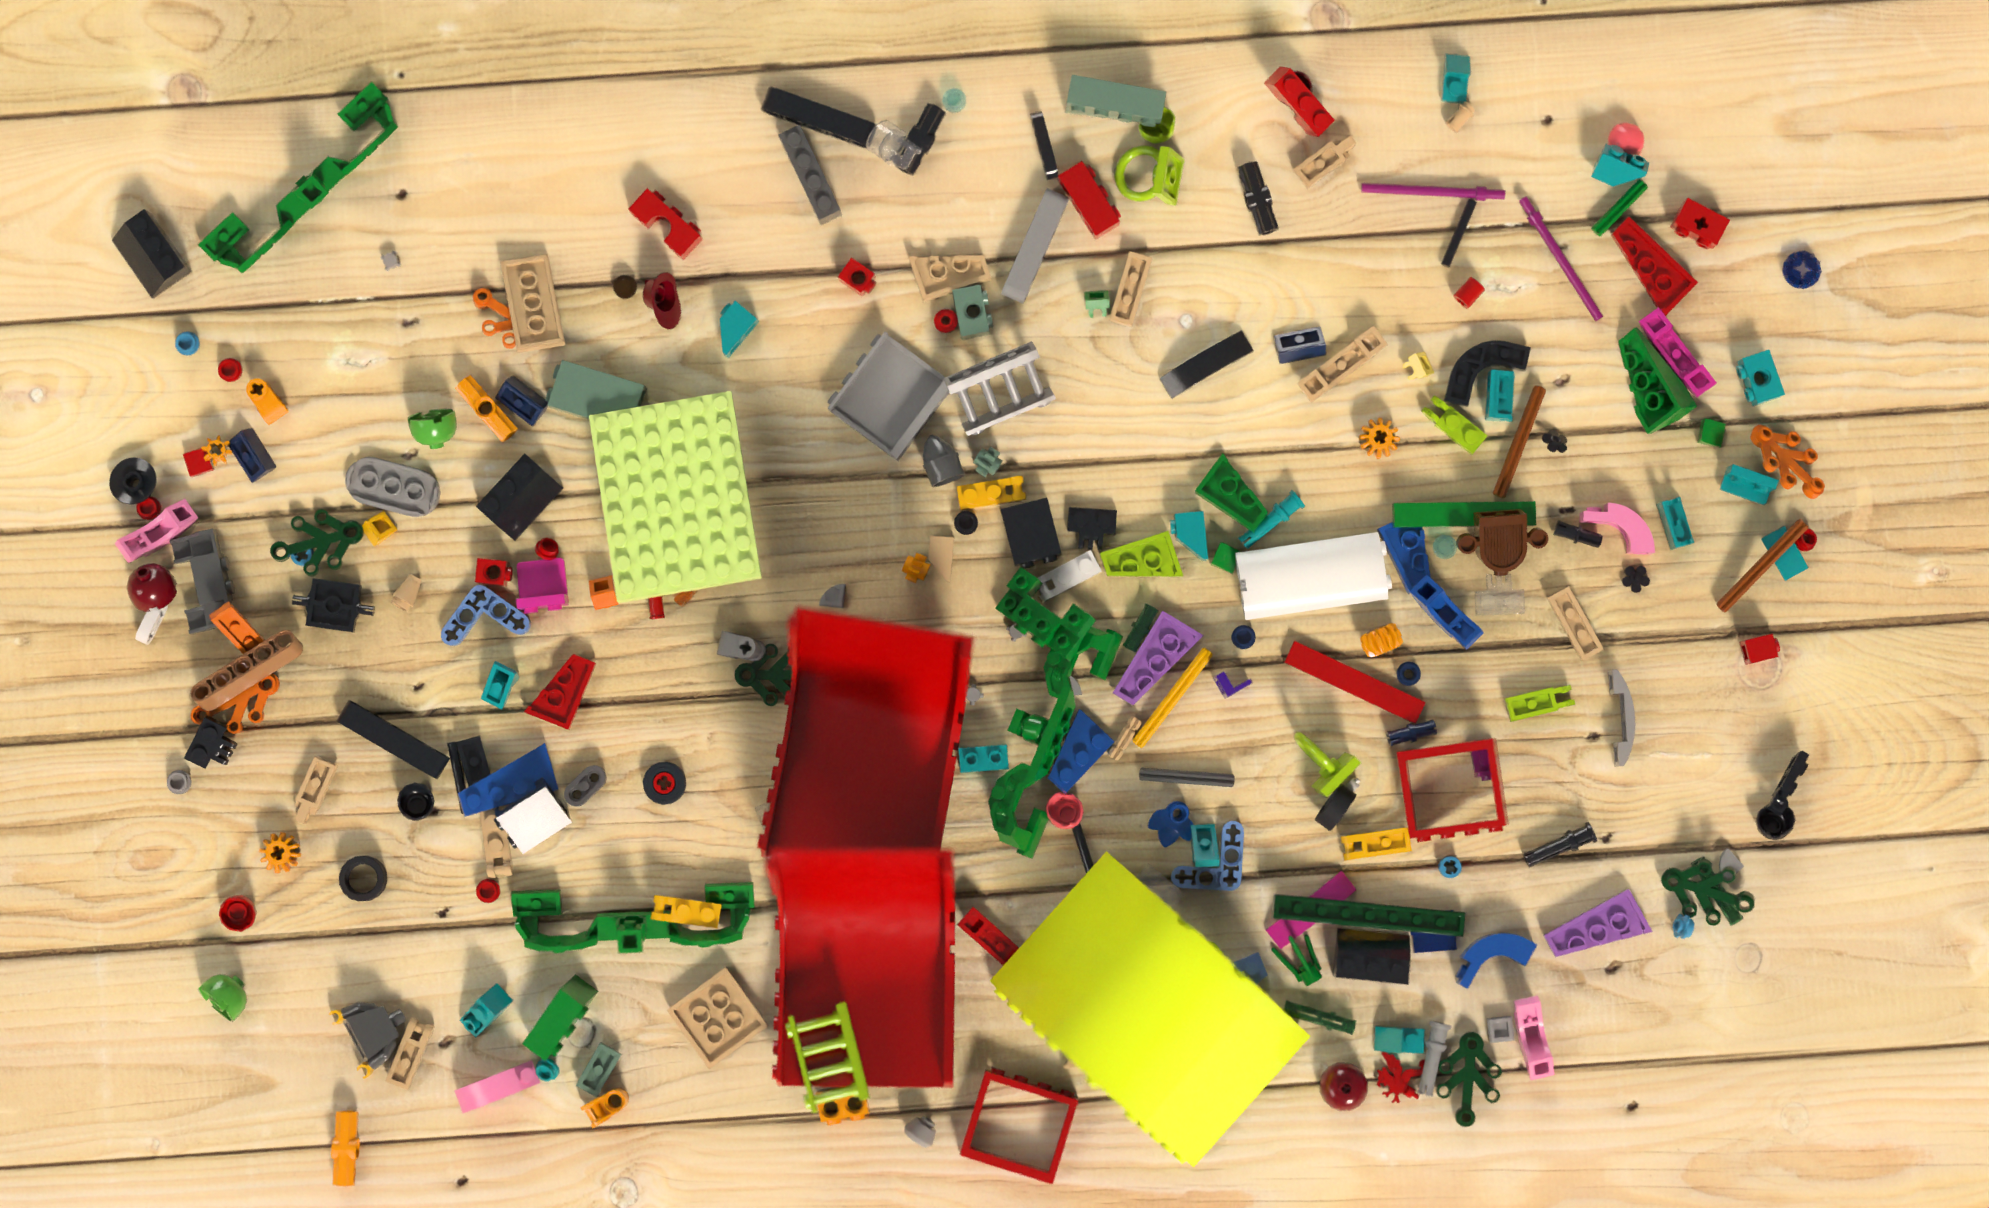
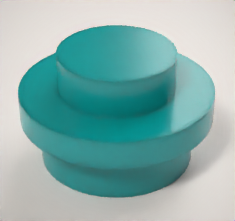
(547, 1070)

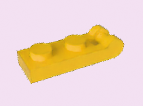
(990, 493)
(1377, 843)
(687, 911)

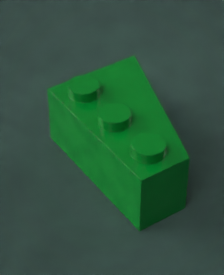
(559, 1018)

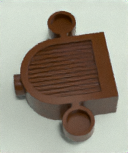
(1501, 539)

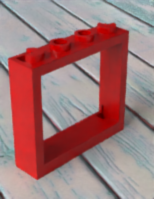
(1468, 828)
(1041, 1089)

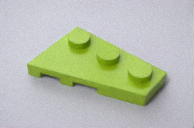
(1143, 558)

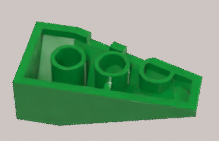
(1656, 388)

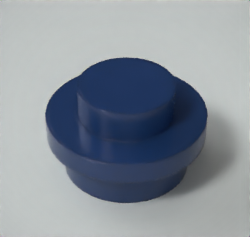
(1243, 637)

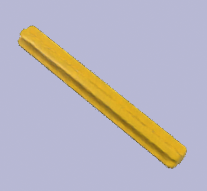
(1172, 697)

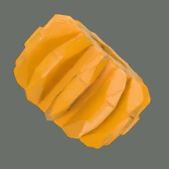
(1371, 434)
(1381, 640)
(287, 857)

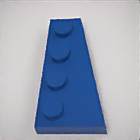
(508, 783)

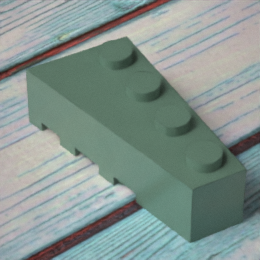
(1115, 101)

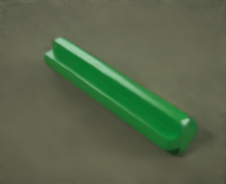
(1619, 207)

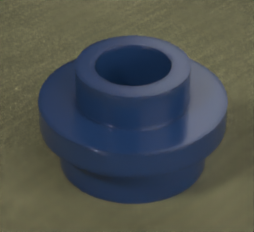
(1415, 670)

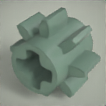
(987, 461)

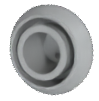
(921, 1131)

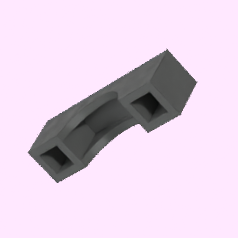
(810, 174)

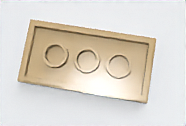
(532, 303)

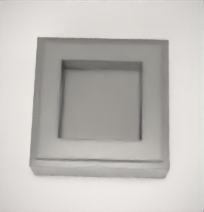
(1500, 1029)

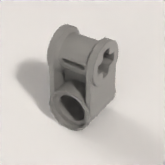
(739, 646)

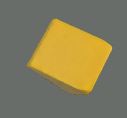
(378, 528)

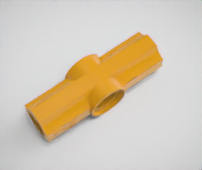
(476, 398)
(345, 1148)

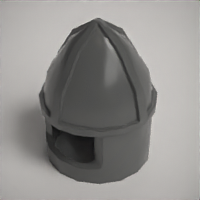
(941, 462)

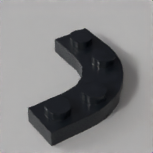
(1478, 358)

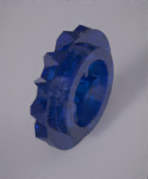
(1794, 276)

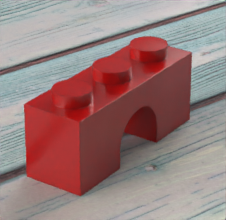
(1292, 91)
(651, 208)

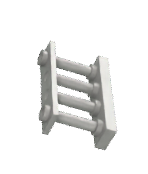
(981, 374)

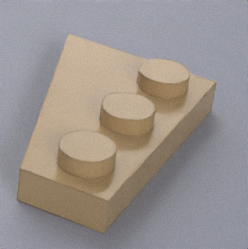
(941, 275)

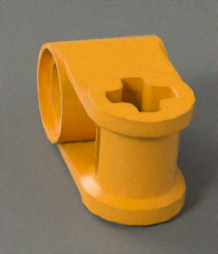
(268, 403)
(602, 1108)

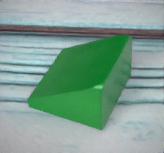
(1711, 432)
(1225, 558)

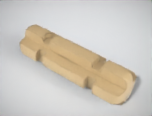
(1124, 738)

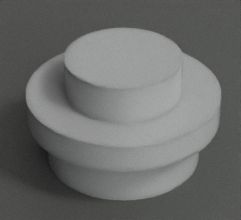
(179, 782)

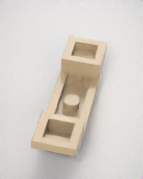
(1342, 364)

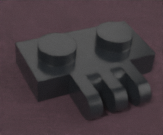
(1091, 525)
(210, 744)

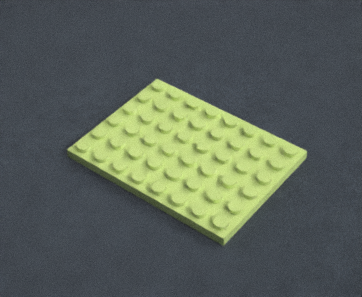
(675, 497)

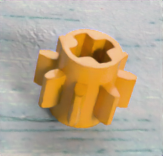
(216, 458)
(916, 567)

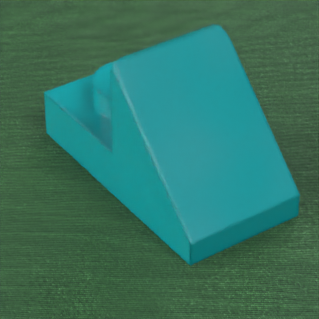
(1455, 78)
(499, 685)
(1204, 845)
(1399, 1039)

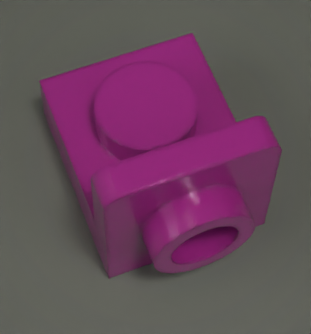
(1481, 764)

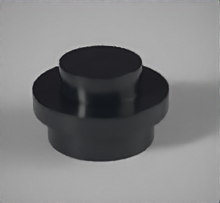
(966, 522)

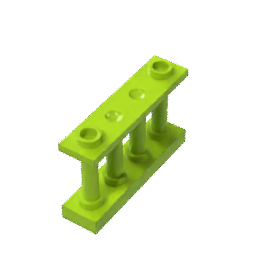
(851, 1064)

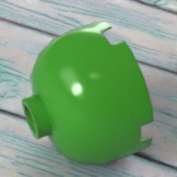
(434, 427)
(225, 995)

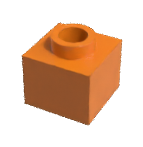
(603, 592)

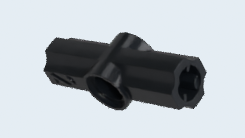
(924, 135)
(1257, 198)

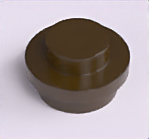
(625, 286)

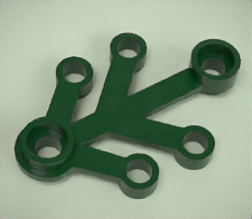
(320, 541)
(774, 675)
(1704, 889)
(1468, 1075)

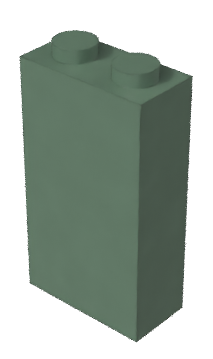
(591, 392)

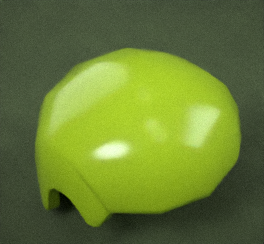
(1161, 132)

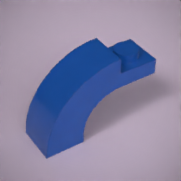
(1445, 612)

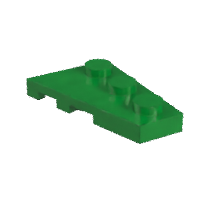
(1231, 495)

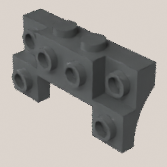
(209, 576)

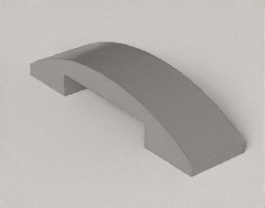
(1618, 686)

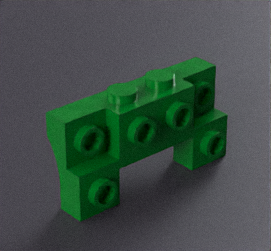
(1046, 627)

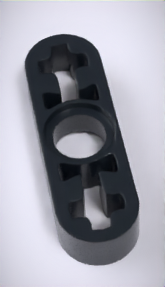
(1044, 145)

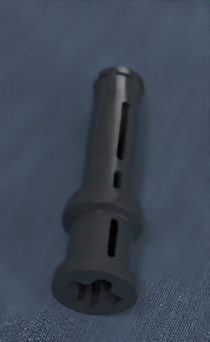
(1570, 841)

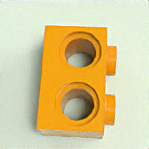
(844, 1110)

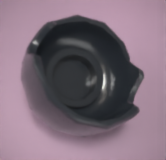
(415, 801)
(1775, 826)

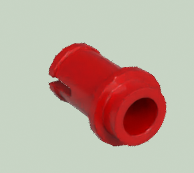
(656, 607)

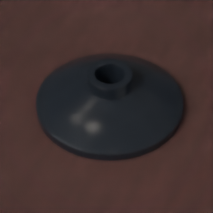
(125, 474)

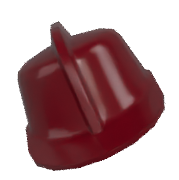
(662, 297)

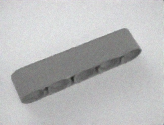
(1035, 245)

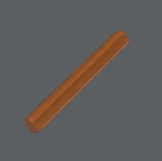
(1519, 441)
(1762, 565)

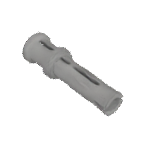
(1435, 1046)

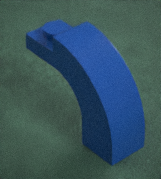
(1493, 945)

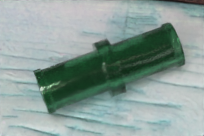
(1140, 628)

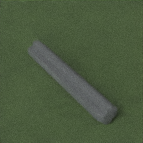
(1186, 777)

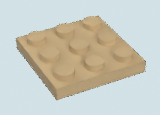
(717, 1017)

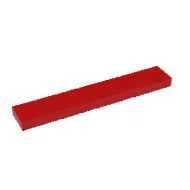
(1354, 682)

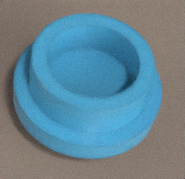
(187, 343)

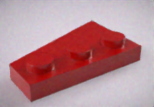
(564, 693)

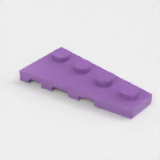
(1161, 649)
(1605, 923)

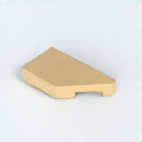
(941, 555)

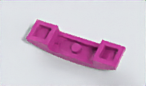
(1675, 353)
(1335, 889)

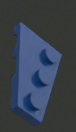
(1407, 553)
(1080, 750)

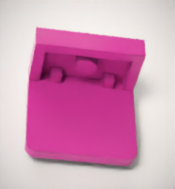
(542, 585)

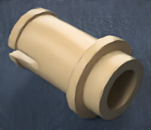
(1458, 119)

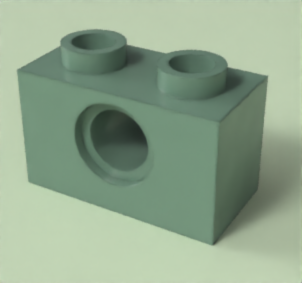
(972, 326)

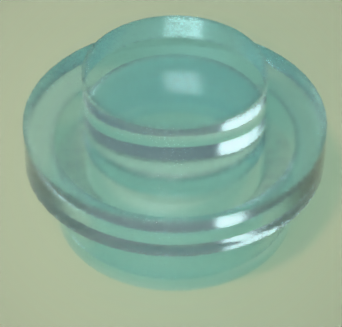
(954, 100)
(1444, 547)

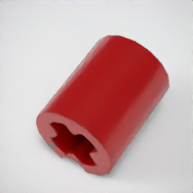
(1469, 292)

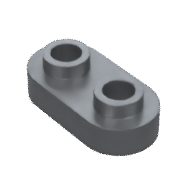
(585, 785)

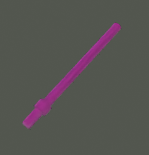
(1480, 193)
(1535, 219)

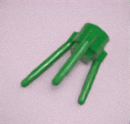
(1309, 972)

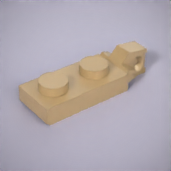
(1324, 161)
(314, 788)

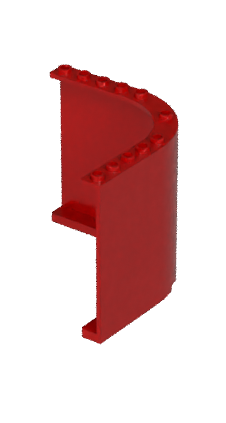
(867, 734)
(870, 935)

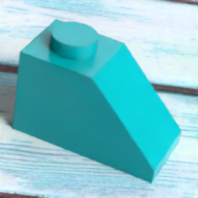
(735, 327)
(1191, 532)

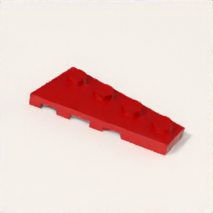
(1657, 271)

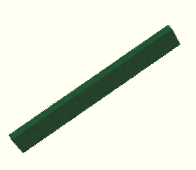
(1368, 915)

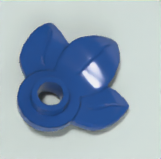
(1171, 827)

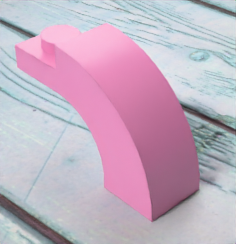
(1629, 523)
(157, 533)
(1532, 1038)
(497, 1087)

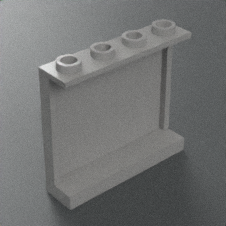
(889, 396)

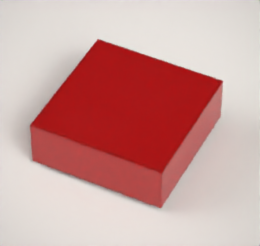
(196, 463)

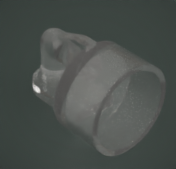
(886, 143)

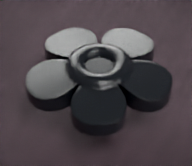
(1554, 441)
(1635, 578)

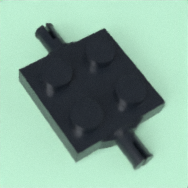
(333, 605)

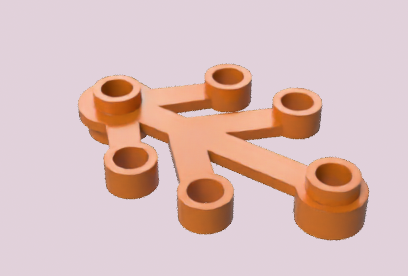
(498, 307)
(1785, 459)
(242, 700)

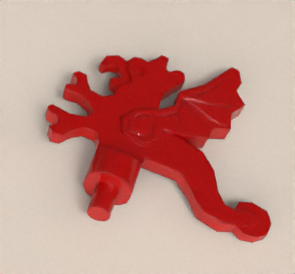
(1398, 1082)

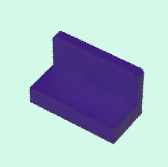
(1226, 687)

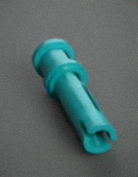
(1280, 513)

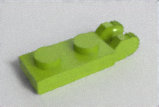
(1455, 426)
(1536, 703)

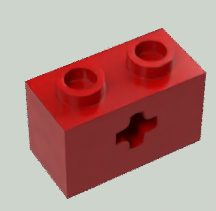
(1711, 226)

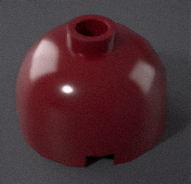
(151, 587)
(1337, 1076)

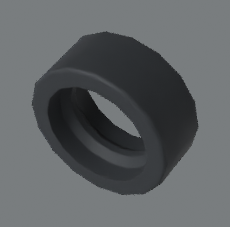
(1335, 807)
(348, 867)

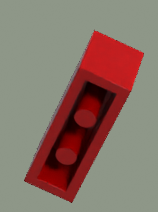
(1089, 199)

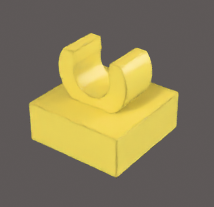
(1420, 364)

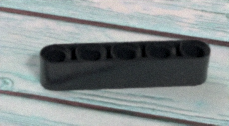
(817, 117)
(393, 739)

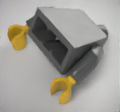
(371, 1032)

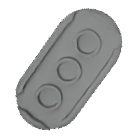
(392, 487)

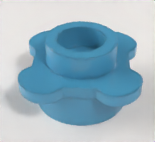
(1683, 926)

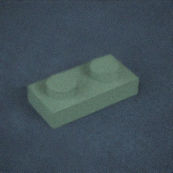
(598, 1069)

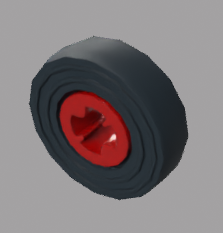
(655, 791)

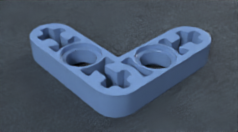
(486, 606)
(1217, 873)

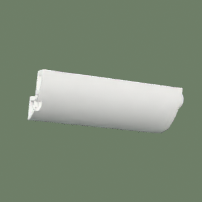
(1312, 575)

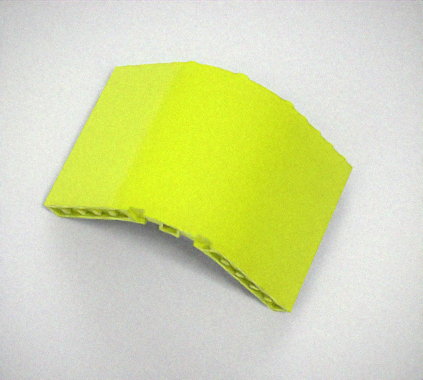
(1148, 1010)

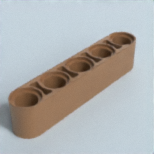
(235, 673)

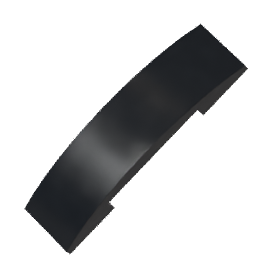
(1206, 364)

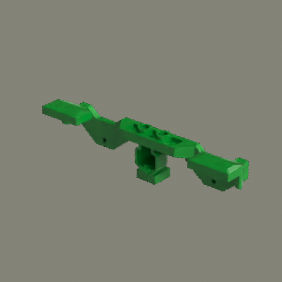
(309, 189)
(1047, 736)
(630, 928)

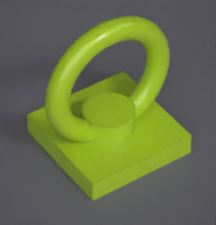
(1165, 174)
(1332, 770)

